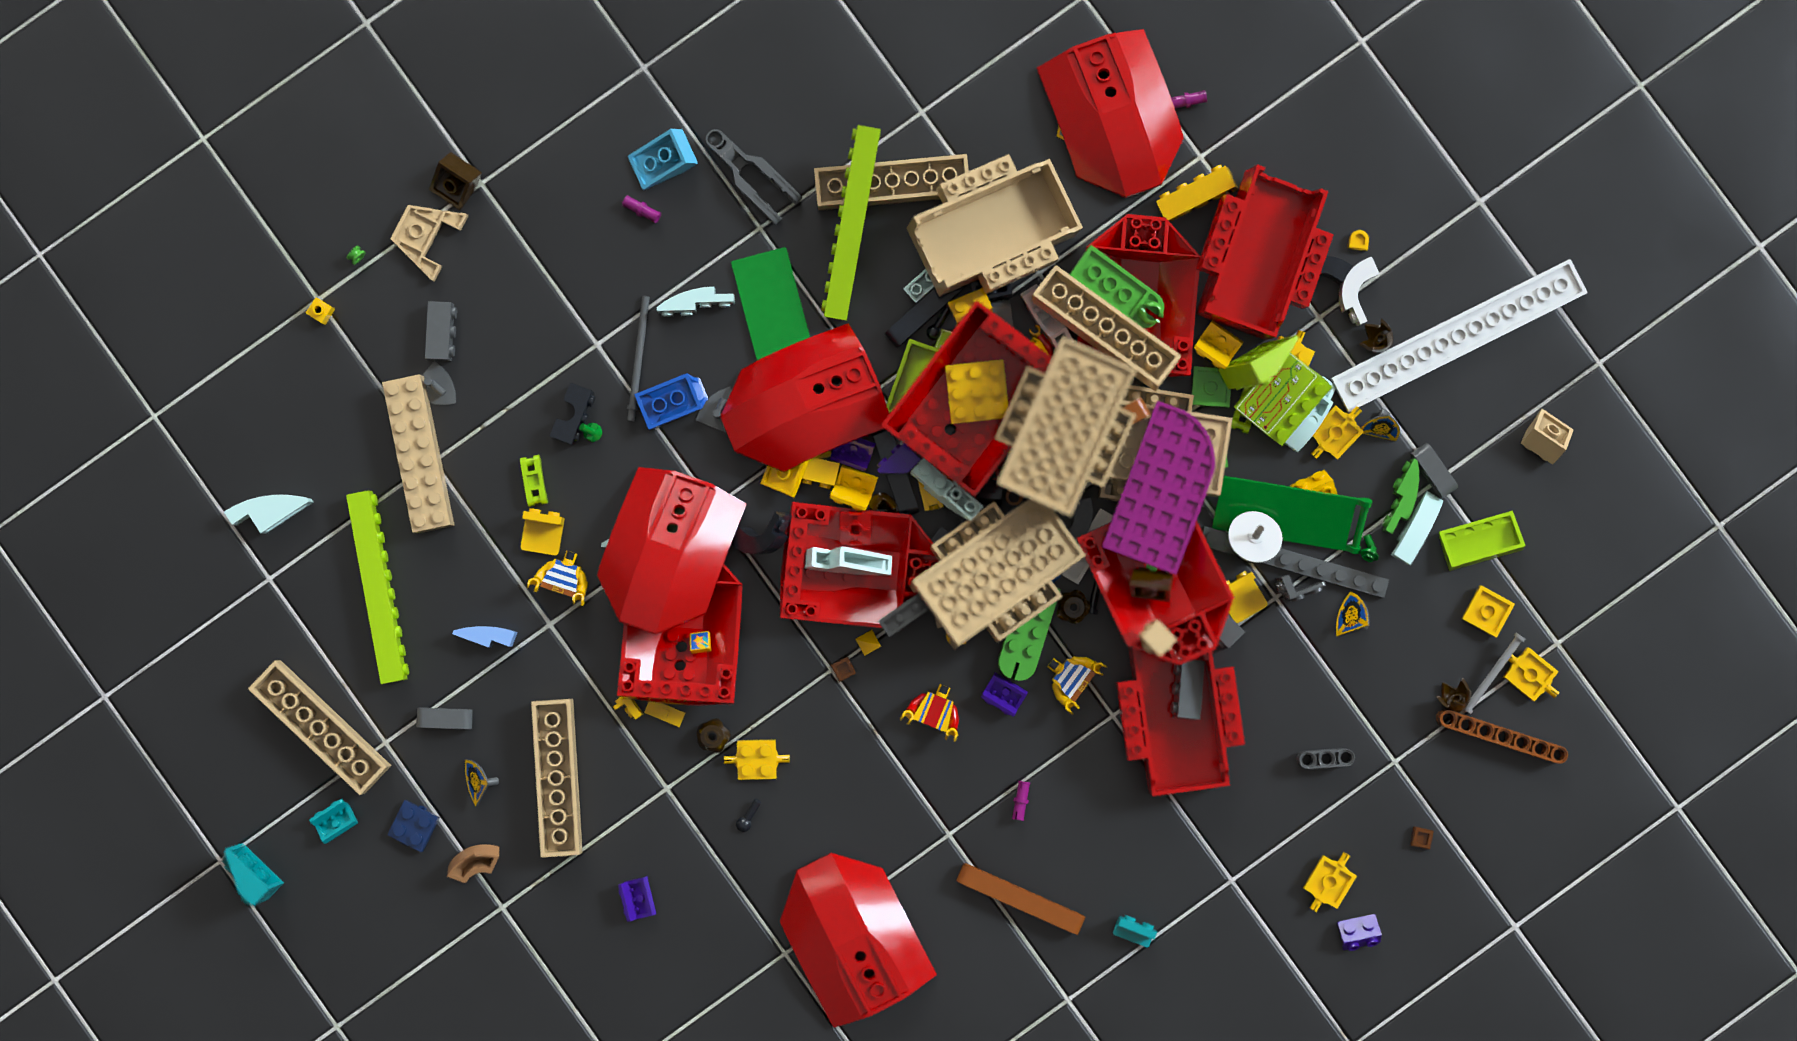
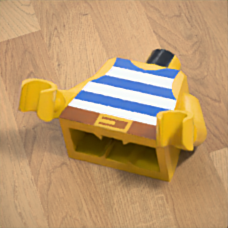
(562, 578)
(1072, 678)

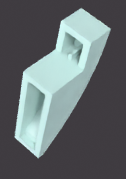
(267, 511)
(1417, 528)
(848, 561)

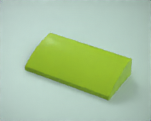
(912, 364)
(1481, 540)

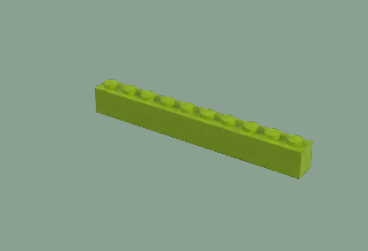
(852, 222)
(376, 586)

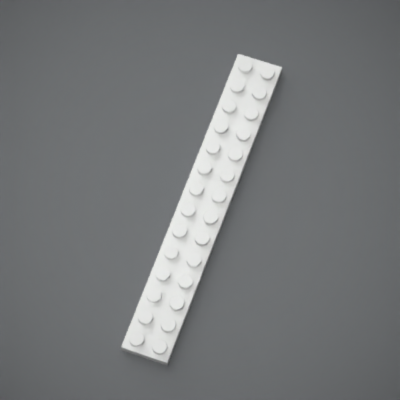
(1459, 335)

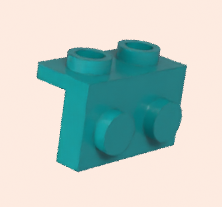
(334, 820)
(1133, 931)

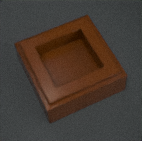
(843, 669)
(1421, 837)

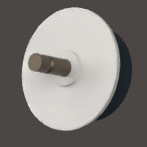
(1255, 537)

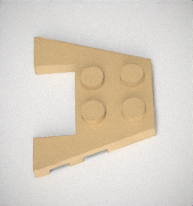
(417, 231)

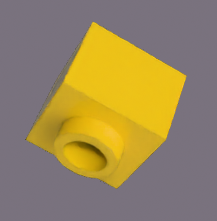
(325, 313)

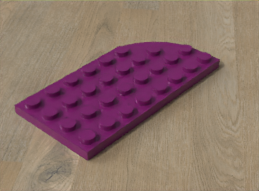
(1163, 490)

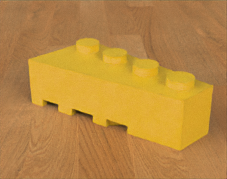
(1196, 193)

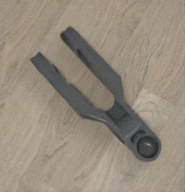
(736, 160)

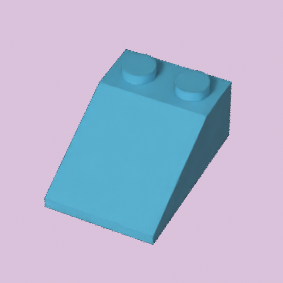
(662, 158)

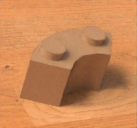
(472, 861)

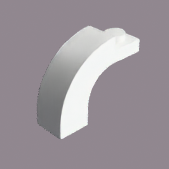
(1350, 286)
(1049, 325)

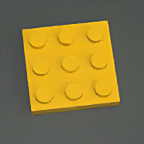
(976, 391)

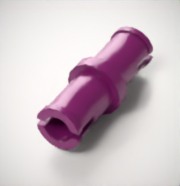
(1189, 99)
(641, 209)
(1021, 800)

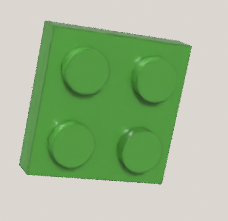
(1209, 388)

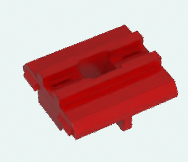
(855, 518)

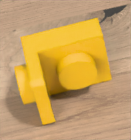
(631, 709)

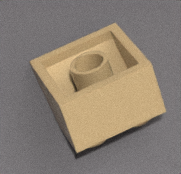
(1547, 437)

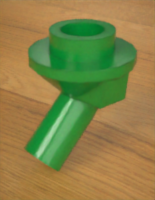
(591, 431)
(1369, 554)

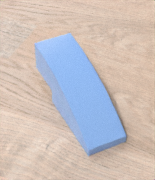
(487, 635)

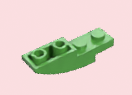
(1406, 489)

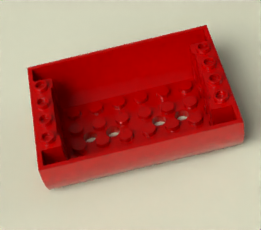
(924, 410)

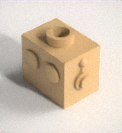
(1156, 638)

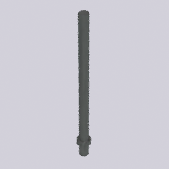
(632, 407)

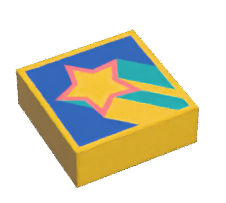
(700, 642)

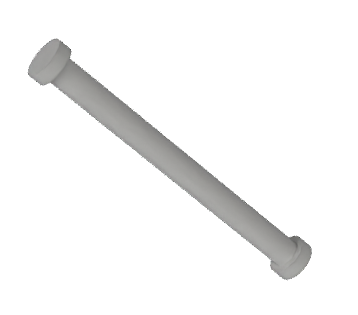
(1494, 672)

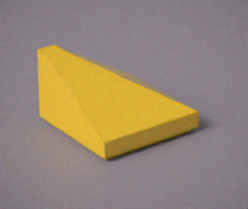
(868, 642)

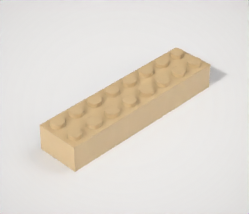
(892, 180)
(1105, 327)
(418, 454)
(319, 727)
(557, 777)

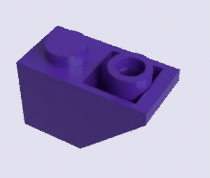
(900, 462)

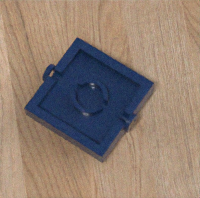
(413, 825)

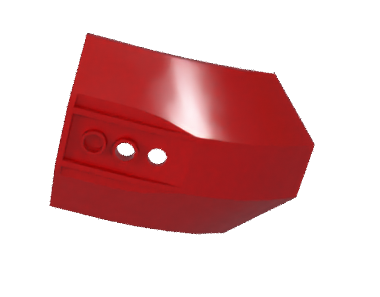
(1121, 139)
(1166, 264)
(780, 417)
(660, 575)
(850, 597)
(1197, 600)
(709, 676)
(846, 909)

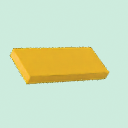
(665, 713)

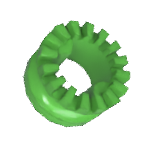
(356, 255)

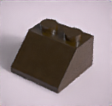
(454, 180)
(1151, 584)

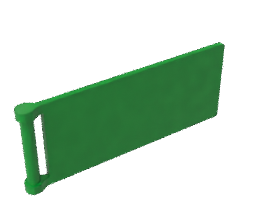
(770, 302)
(1300, 513)

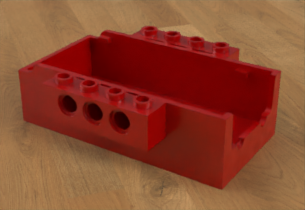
(1262, 254)
(1175, 751)

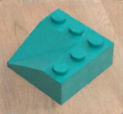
(251, 875)

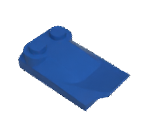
(671, 400)

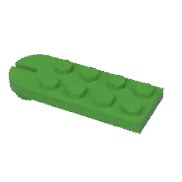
(1118, 287)
(1025, 646)

